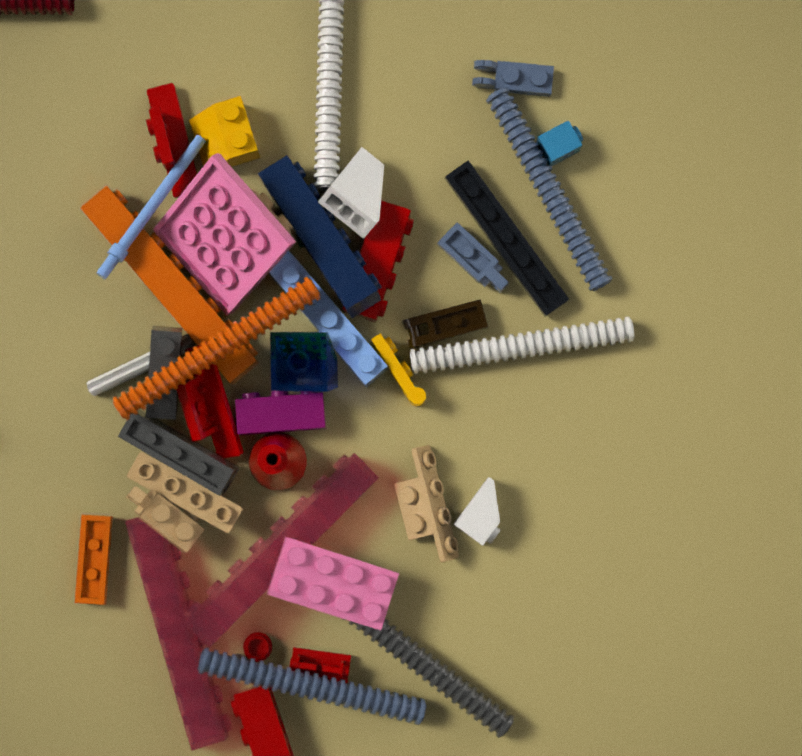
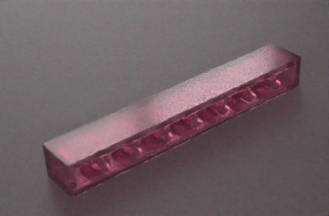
(307, 524)
(181, 647)

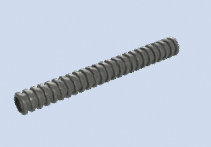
(441, 677)

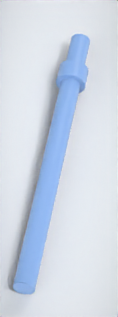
(118, 251)

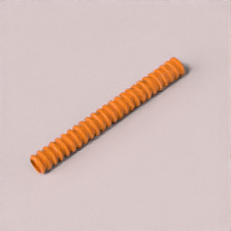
(216, 348)

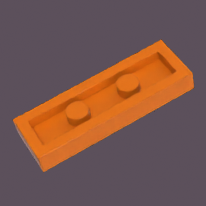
(93, 559)

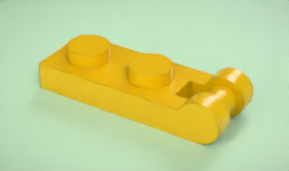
(400, 371)

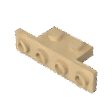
(180, 490)
(425, 507)

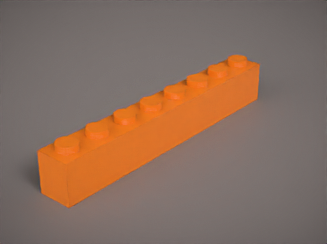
(166, 281)

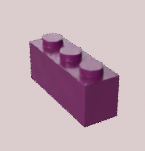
(280, 412)

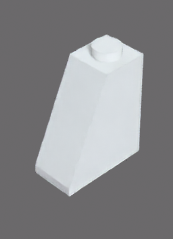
(357, 193)

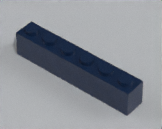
(320, 237)

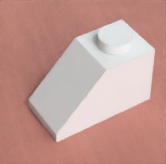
(481, 515)

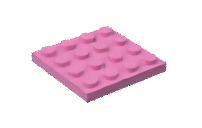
(223, 234)

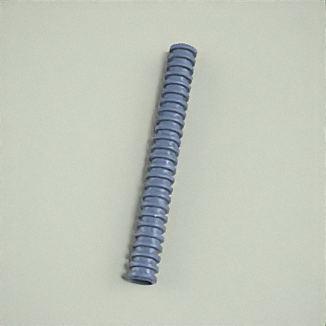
(548, 188)
(312, 686)

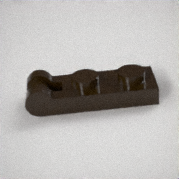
(446, 323)

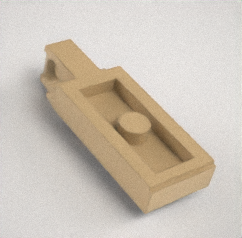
(165, 518)

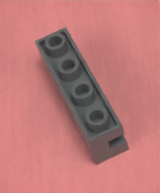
(179, 452)

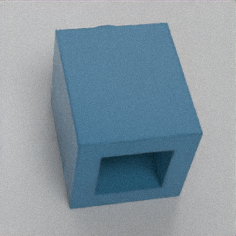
(560, 143)

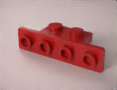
(170, 133)
(209, 411)

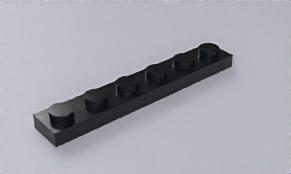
(506, 238)

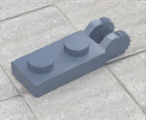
(517, 77)

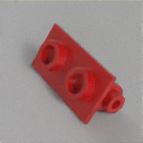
(321, 662)

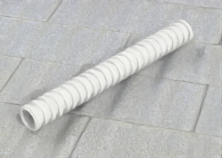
(328, 94)
(522, 345)

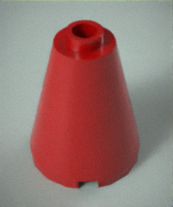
(290, 464)

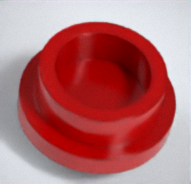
(257, 646)

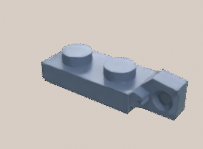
(473, 257)

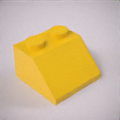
(226, 132)

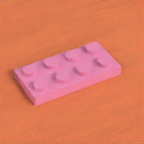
(332, 583)

